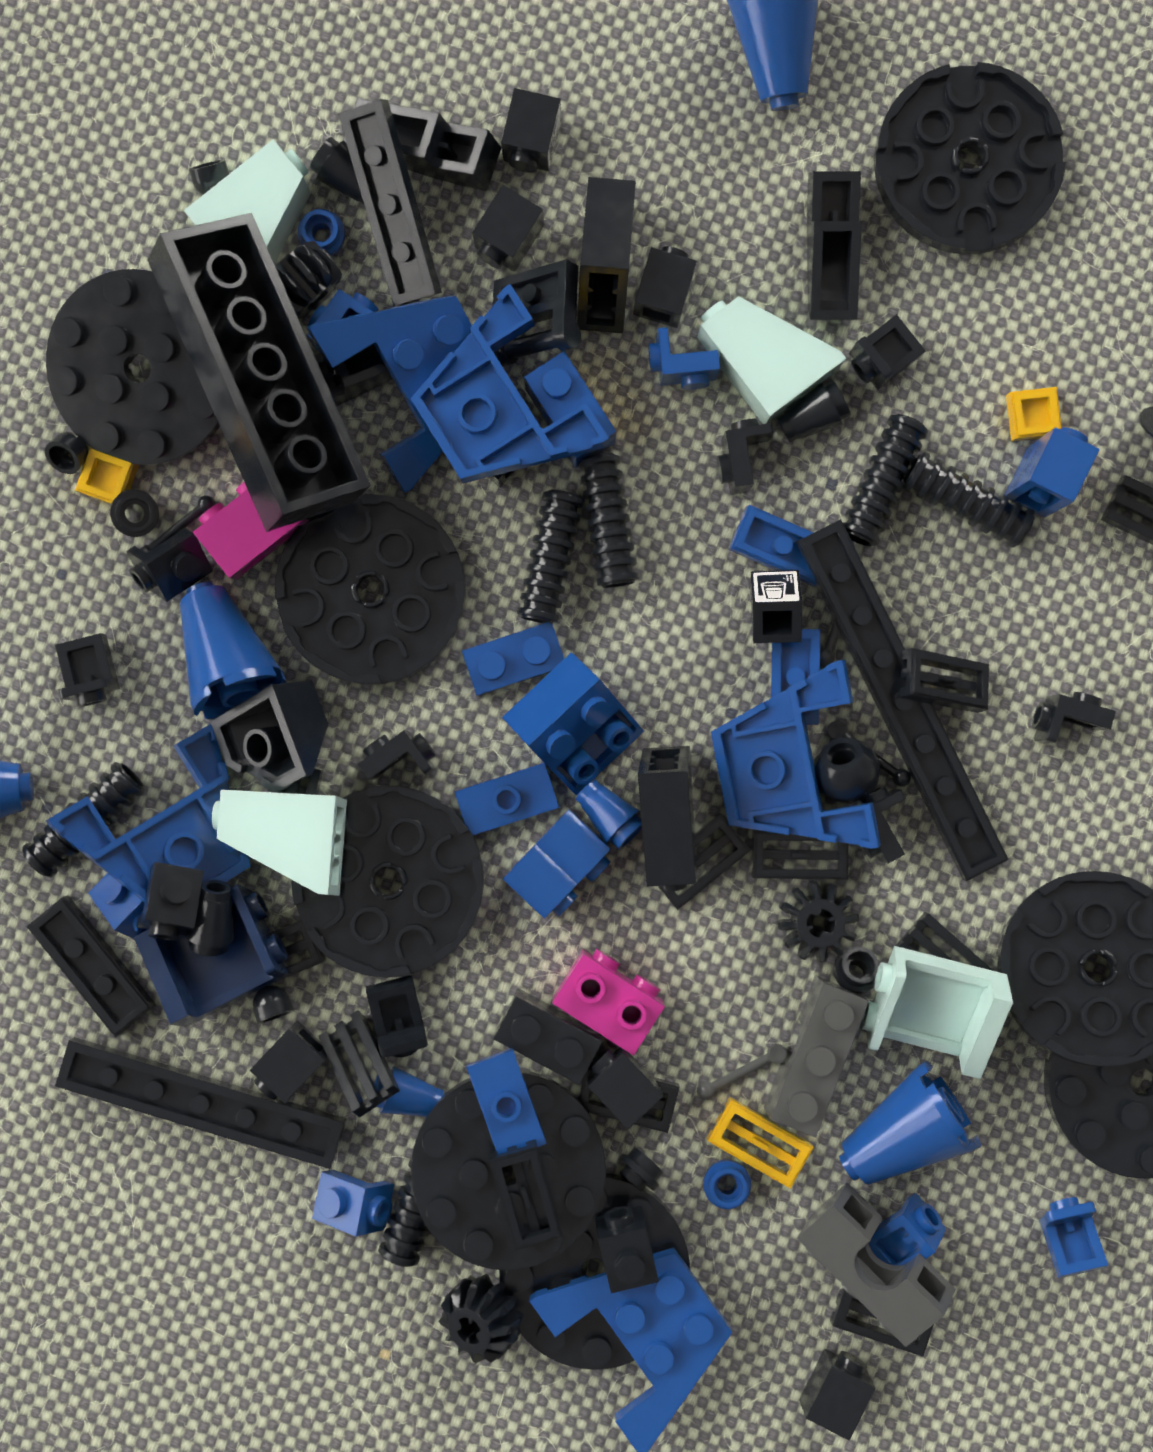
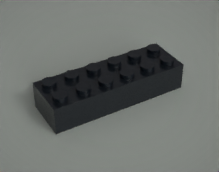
(257, 370)

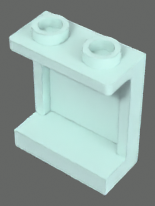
(938, 1007)

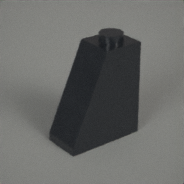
(605, 254)
(667, 817)

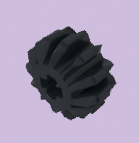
(308, 277)
(821, 937)
(481, 1318)

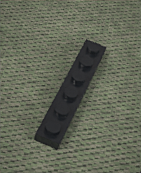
(200, 1102)

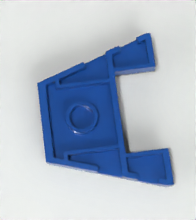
(411, 345)
(482, 415)
(771, 770)
(175, 836)
(664, 1326)

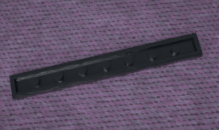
(910, 722)

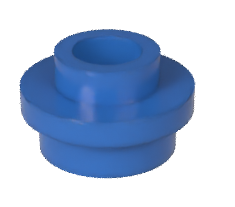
(318, 220)
(727, 1198)

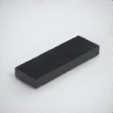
(91, 965)

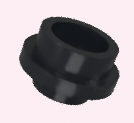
(149, 508)
(863, 959)
(640, 1170)

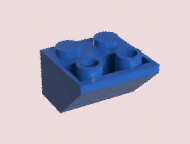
(573, 723)

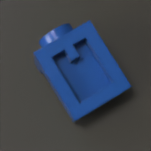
(908, 1232)

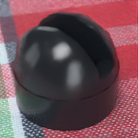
(208, 175)
(59, 448)
(271, 1004)

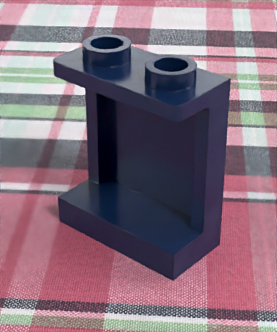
(201, 985)

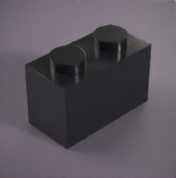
(548, 1036)

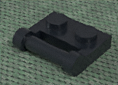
(546, 294)

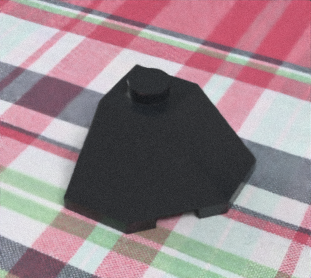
(274, 734)

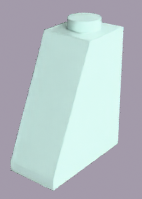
(268, 187)
(766, 356)
(287, 833)

